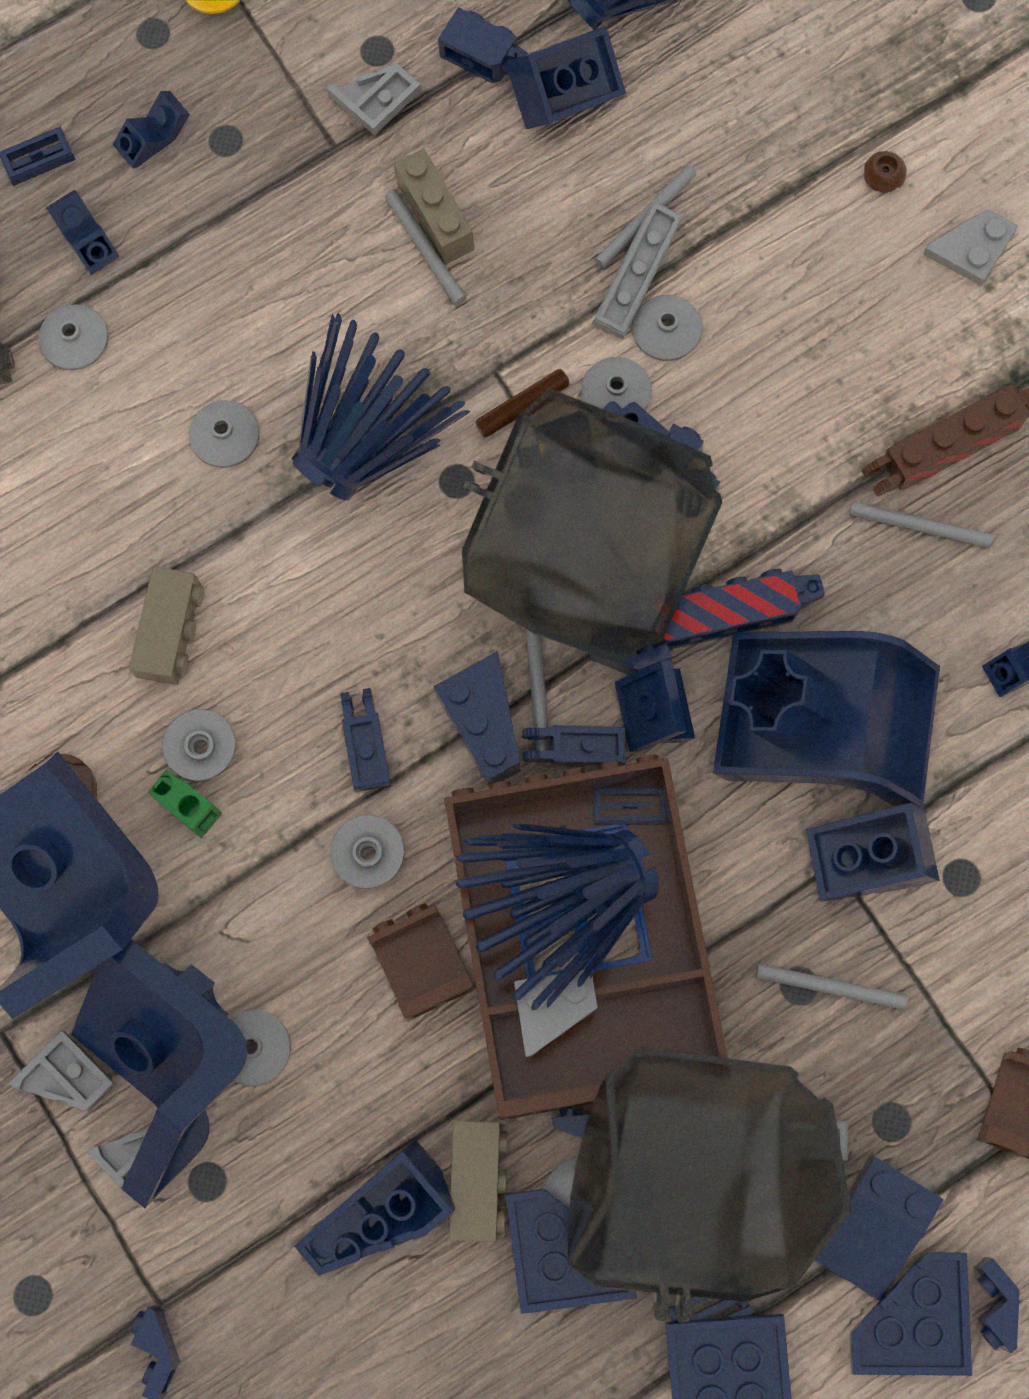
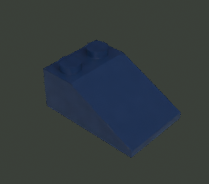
(565, 78)
(873, 853)
(881, 1230)

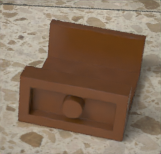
(420, 961)
(1008, 1108)

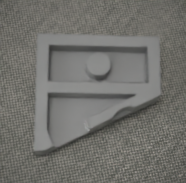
(973, 246)
(64, 1075)

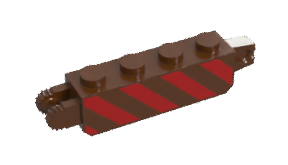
(951, 439)

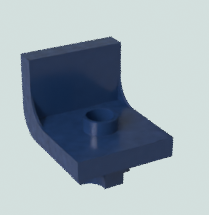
(829, 712)
(65, 882)
(168, 1043)

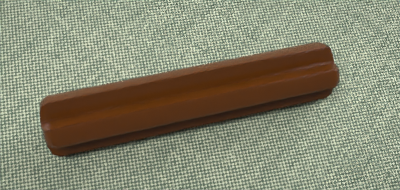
(510, 409)

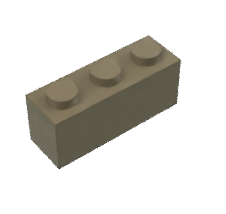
(434, 206)
(166, 626)
(477, 1181)

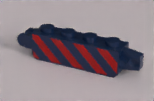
(740, 606)

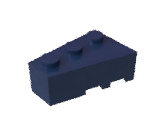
(481, 716)

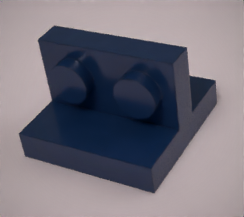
(654, 707)

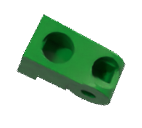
(185, 803)

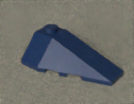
(392, 1207)

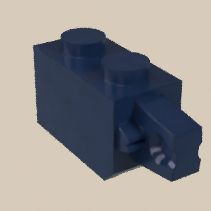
(478, 45)

